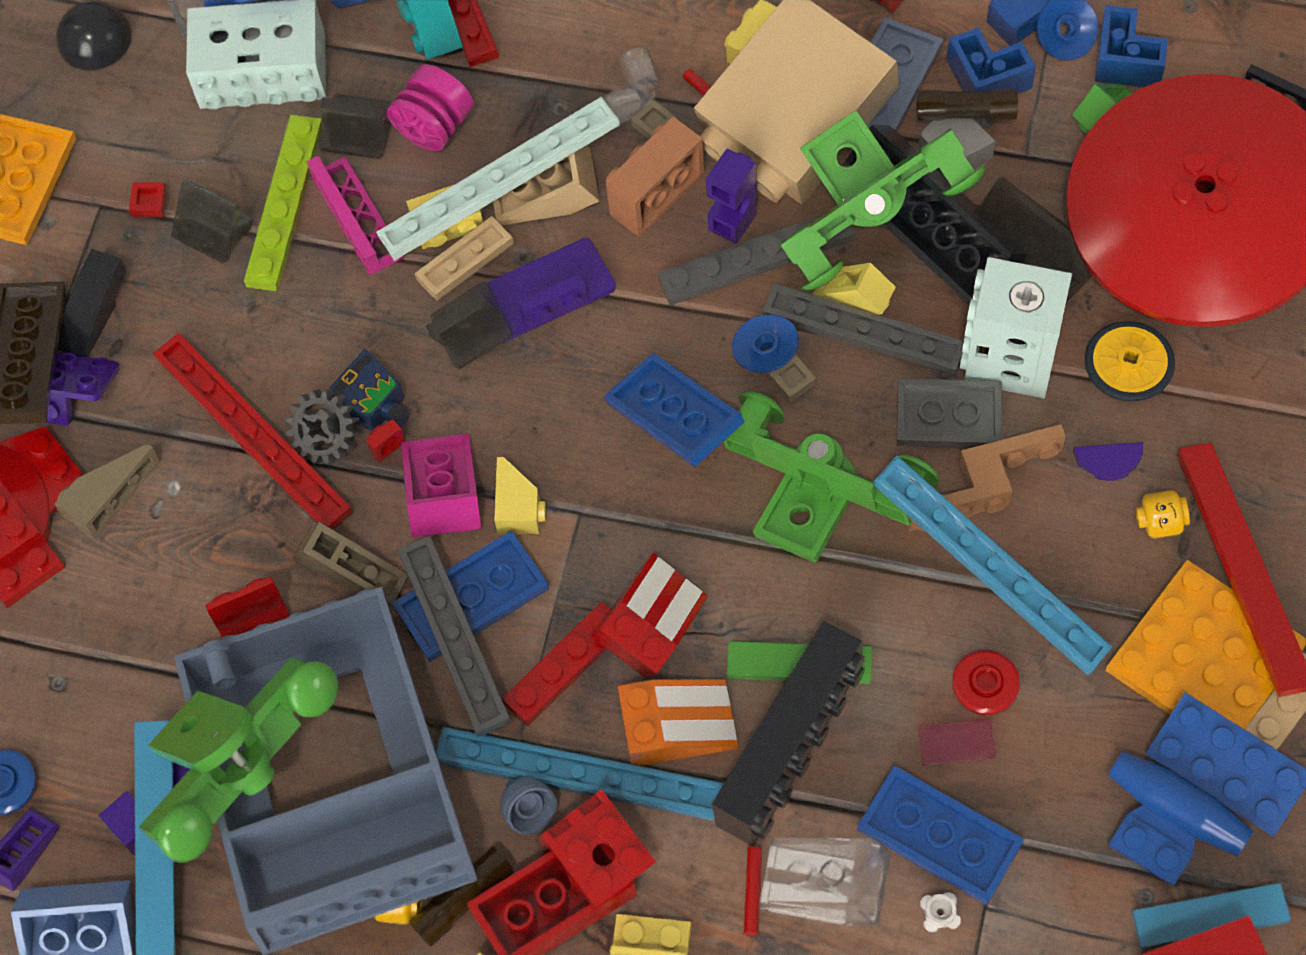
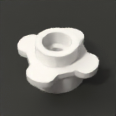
(945, 902)

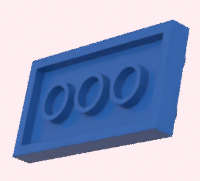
(674, 409)
(487, 588)
(1229, 764)
(940, 835)

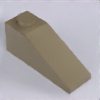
(102, 492)
(347, 563)

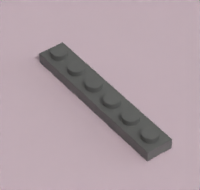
(736, 263)
(865, 329)
(454, 636)

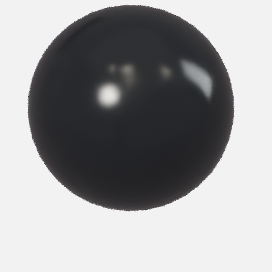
(93, 35)

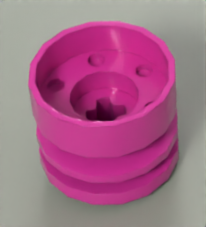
(430, 107)

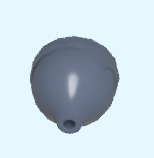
(527, 805)

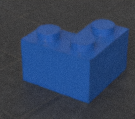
(1128, 57)
(985, 70)

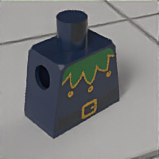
(372, 392)

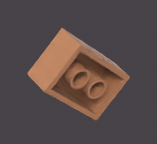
(655, 176)

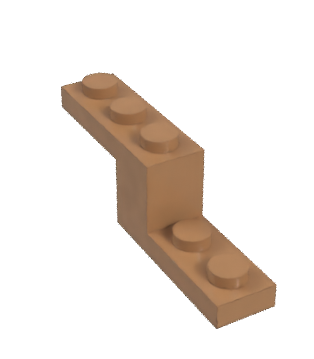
(985, 472)

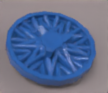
(16, 781)

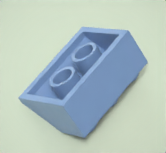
(76, 919)

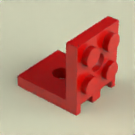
(579, 833)

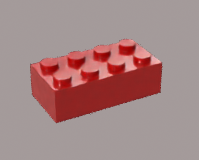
(541, 907)

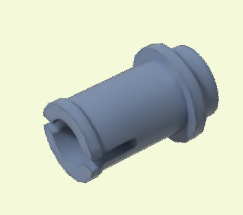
(218, 663)

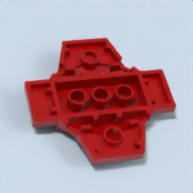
(31, 480)

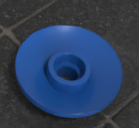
(1080, 25)
(761, 334)

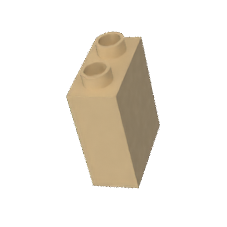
(789, 88)

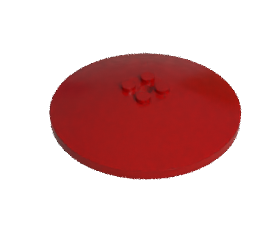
(1184, 250)

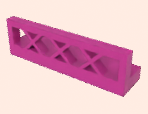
(348, 217)

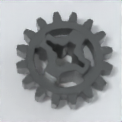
(335, 423)

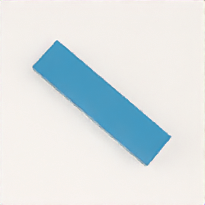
(1179, 920)

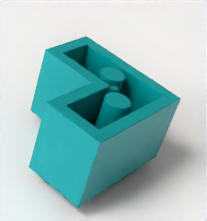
(432, 25)

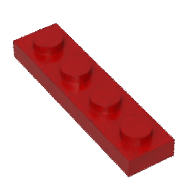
(557, 669)

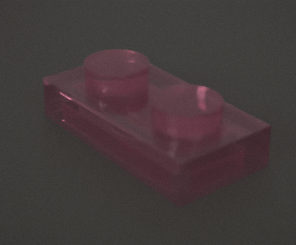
(956, 742)

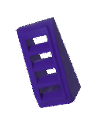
(20, 867)

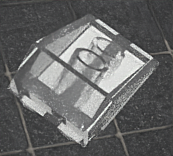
(826, 879)

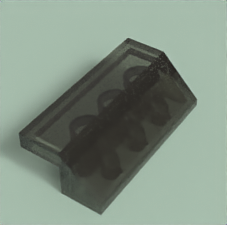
(1036, 231)

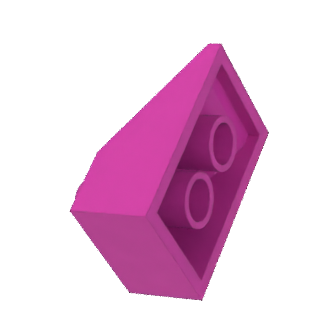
(440, 485)

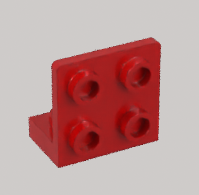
(247, 607)

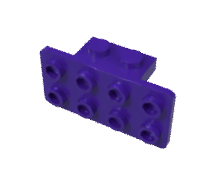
(552, 286)
(78, 379)

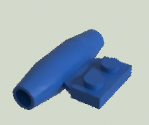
(1170, 819)

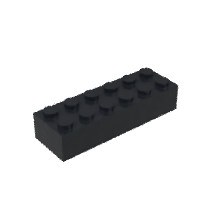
(942, 229)
(788, 734)

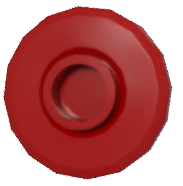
(986, 682)

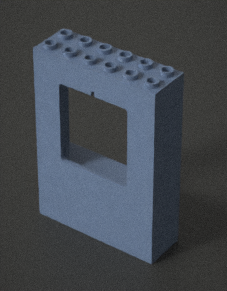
(357, 848)

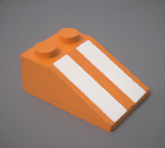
(676, 719)

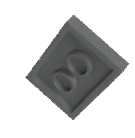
(948, 412)

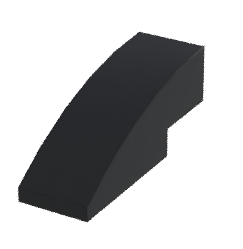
(91, 303)

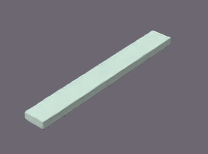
(497, 178)

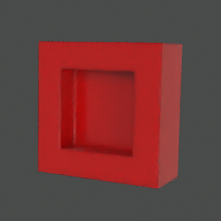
(147, 199)
(385, 440)

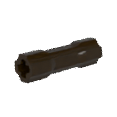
(967, 104)
(442, 913)

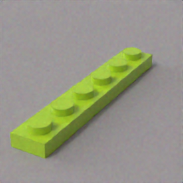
(283, 203)

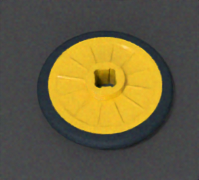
(1123, 379)

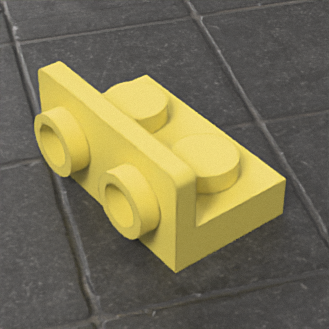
(650, 936)

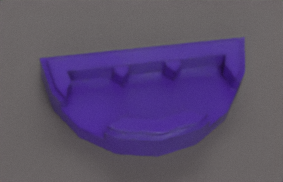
(1109, 461)

